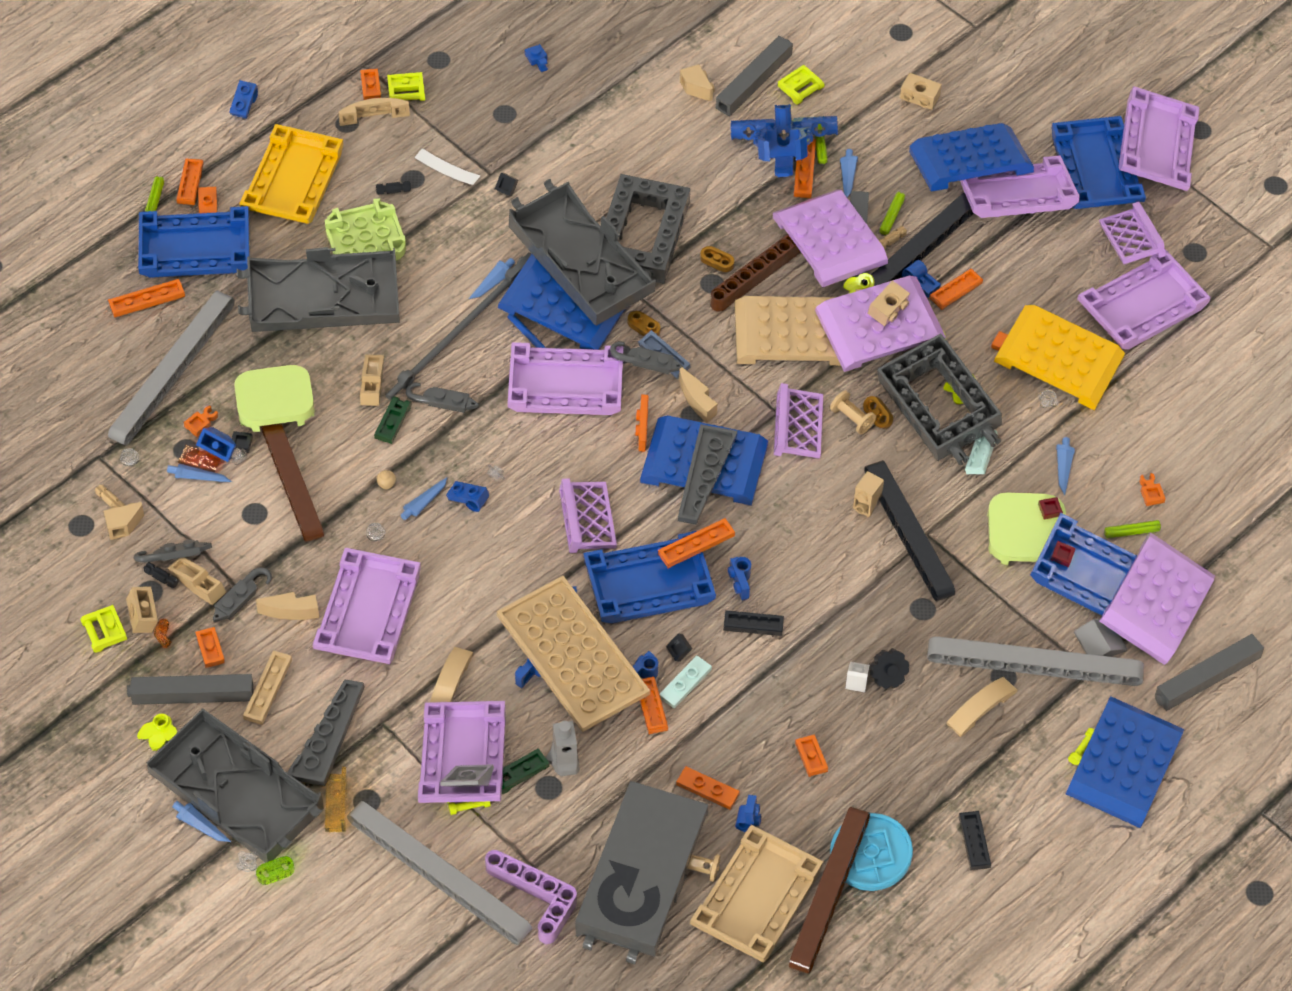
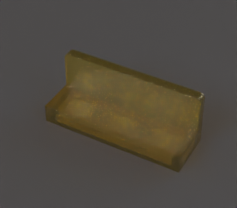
(336, 802)

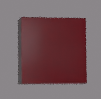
(1050, 508)
(1062, 553)

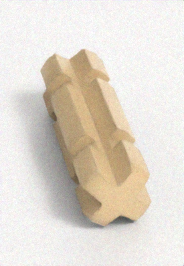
(893, 236)
(108, 496)

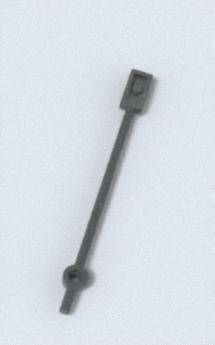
(407, 377)

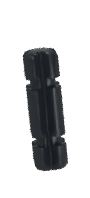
(394, 187)
(161, 575)

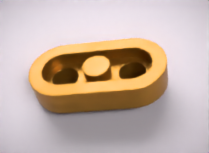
(717, 259)
(643, 323)
(881, 411)

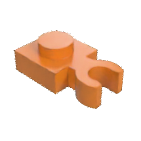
(199, 421)
(1151, 492)

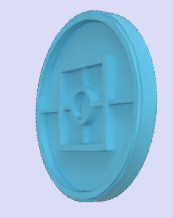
(882, 855)

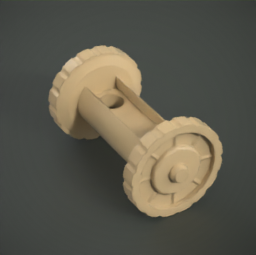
(863, 421)
(697, 864)

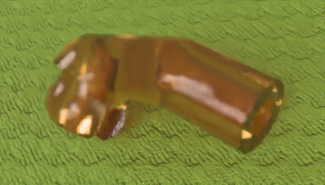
(161, 631)

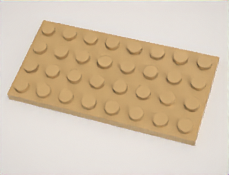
(573, 653)

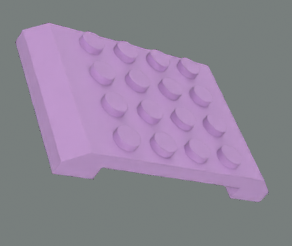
(1158, 138)
(1011, 194)
(832, 237)
(1145, 301)
(861, 338)
(564, 380)
(1158, 599)
(368, 606)
(462, 736)

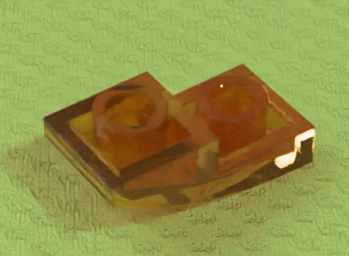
(199, 459)

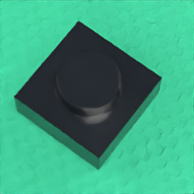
(506, 184)
(242, 440)
(679, 647)

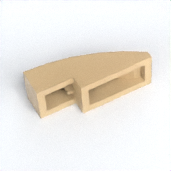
(372, 380)
(697, 396)
(197, 580)
(288, 607)

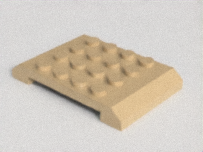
(781, 330)
(758, 893)

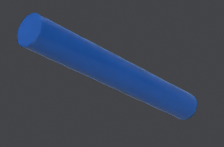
(525, 331)

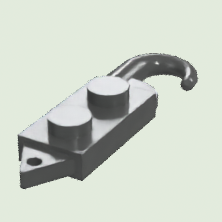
(647, 359)
(443, 398)
(173, 551)
(239, 595)

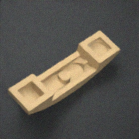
(373, 107)
(451, 675)
(980, 704)

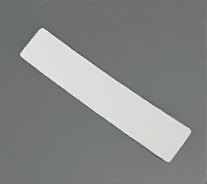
(446, 168)

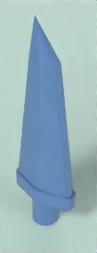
(848, 168)
(493, 278)
(1064, 459)
(189, 472)
(419, 503)
(193, 817)

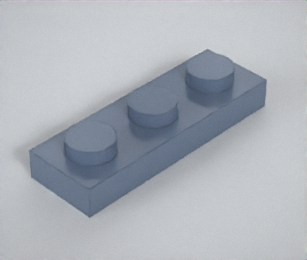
(654, 342)

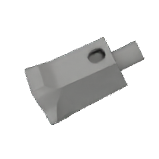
(564, 749)

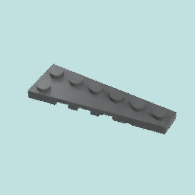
(708, 459)
(323, 747)

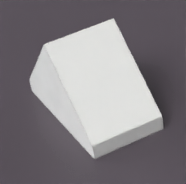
(857, 676)

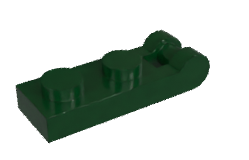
(392, 420)
(523, 769)

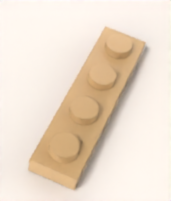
(267, 687)

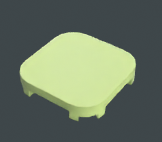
(366, 230)
(274, 396)
(1018, 526)

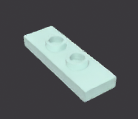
(979, 456)
(685, 682)

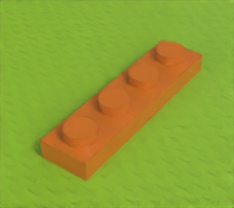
(804, 173)
(146, 298)
(696, 543)

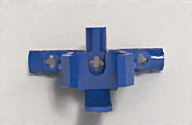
(772, 142)

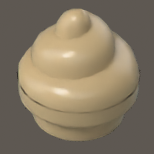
(386, 479)

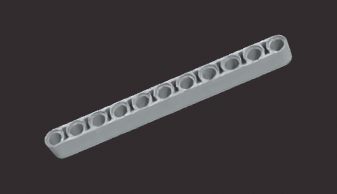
(171, 368)
(1035, 661)
(439, 873)

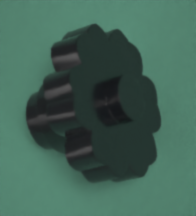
(889, 668)

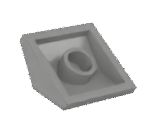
(1099, 639)
(468, 776)

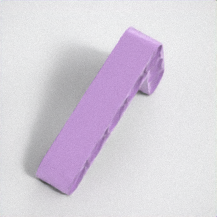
(537, 889)

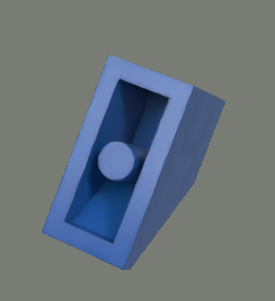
(216, 443)

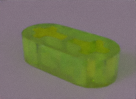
(275, 870)

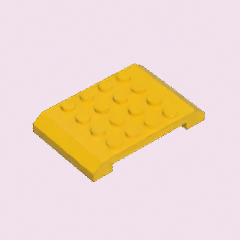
(293, 174)
(1061, 354)

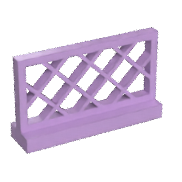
(1145, 229)
(783, 417)
(571, 513)

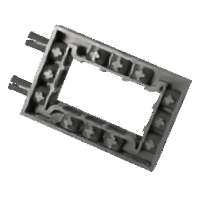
(656, 194)
(983, 413)

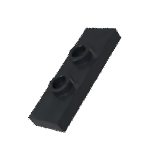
(753, 623)
(974, 840)

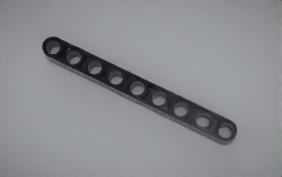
(925, 240)
(912, 534)

